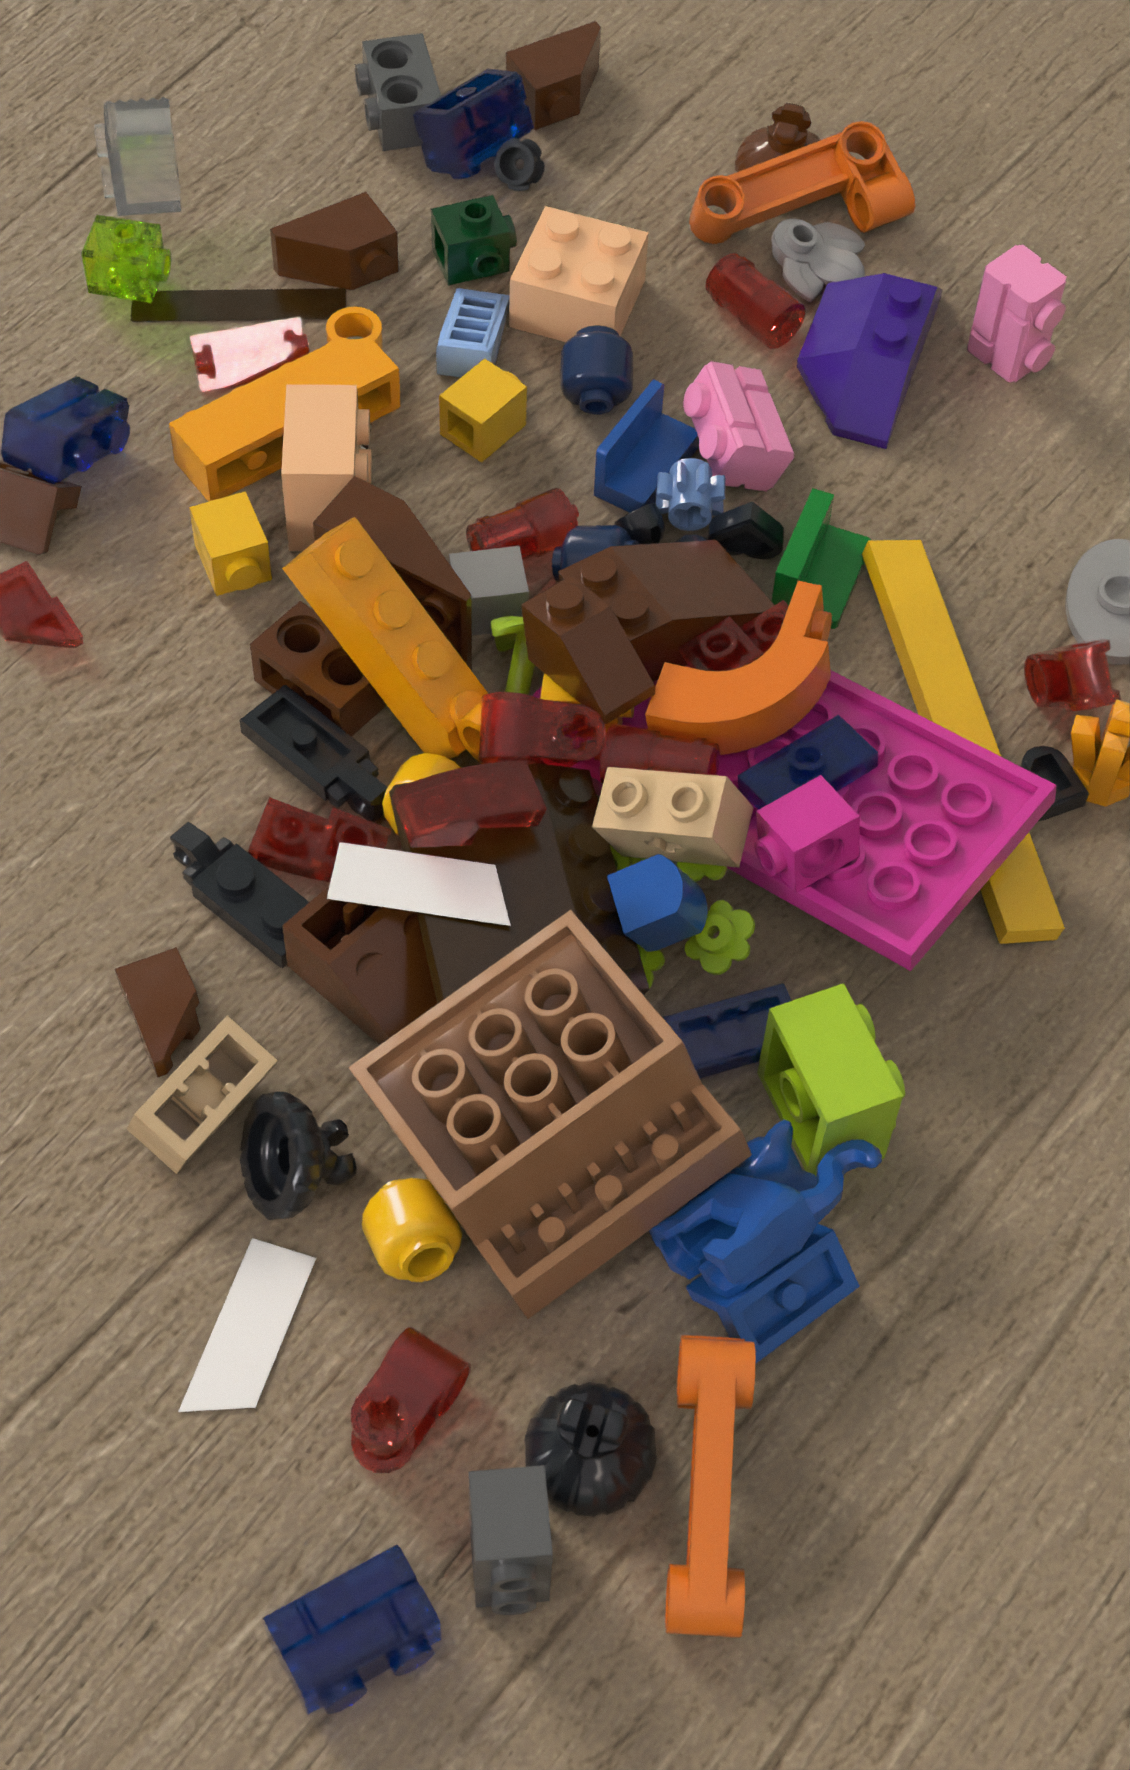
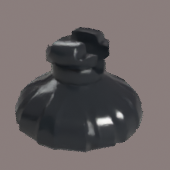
(289, 1155)
(596, 1471)

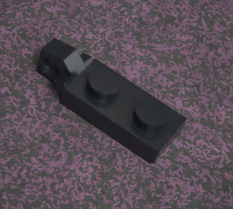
(316, 752)
(238, 889)

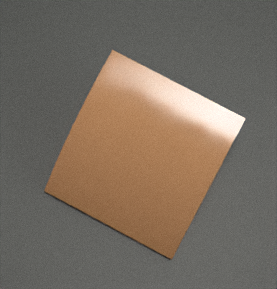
(551, 1112)

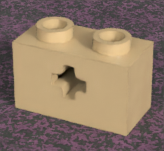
(673, 816)
(201, 1094)

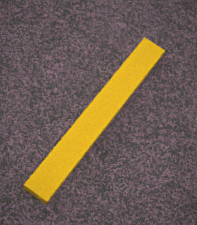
(946, 694)

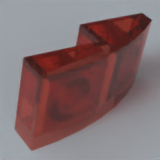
(731, 646)
(458, 802)
(308, 843)

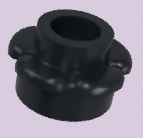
(506, 162)

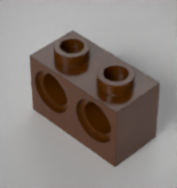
(313, 664)

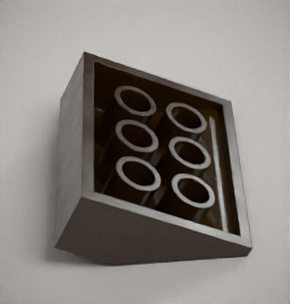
(541, 878)

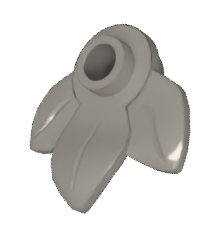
(816, 255)

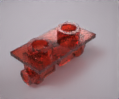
(246, 352)

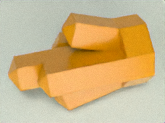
(1103, 761)

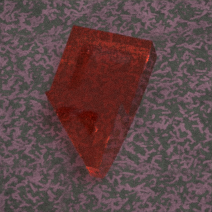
(30, 612)

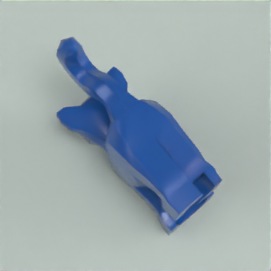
(757, 1212)

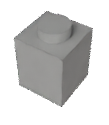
(495, 582)

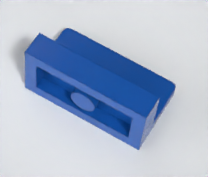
(639, 449)
(785, 1297)

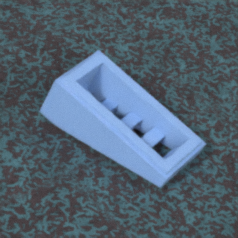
(469, 339)

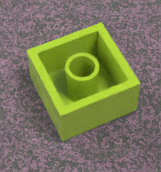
(829, 1074)

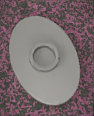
(1100, 598)

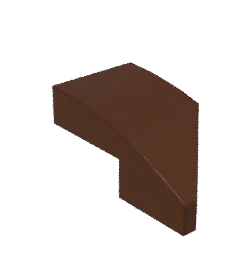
(161, 1004)

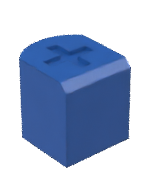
(658, 903)

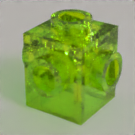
(125, 259)

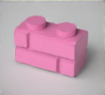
(1017, 313)
(738, 426)

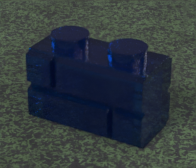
(473, 122)
(65, 430)
(354, 1631)

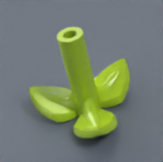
(510, 634)

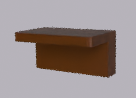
(31, 508)

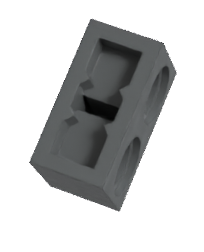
(398, 83)
(510, 1538)

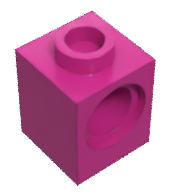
(807, 834)

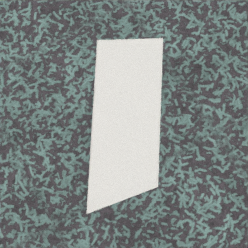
(418, 883)
(249, 1329)

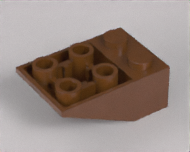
(410, 553)
(362, 962)

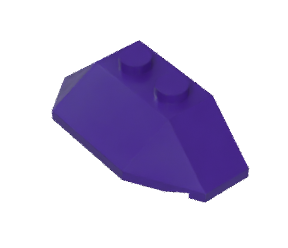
(866, 352)

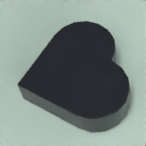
(748, 531)
(1054, 767)

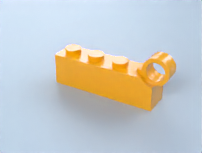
(243, 431)
(391, 639)

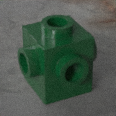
(472, 239)

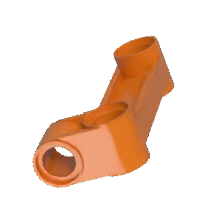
(871, 188)
(714, 1381)

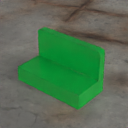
(820, 557)

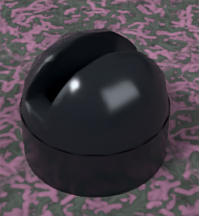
(644, 524)

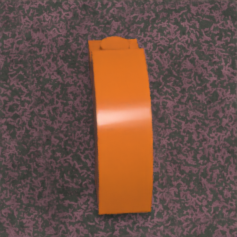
(757, 700)

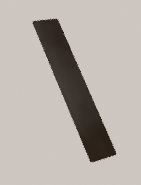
(239, 305)

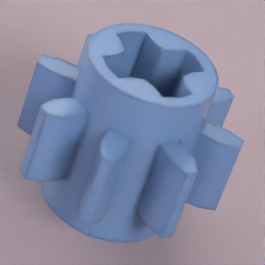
(690, 494)

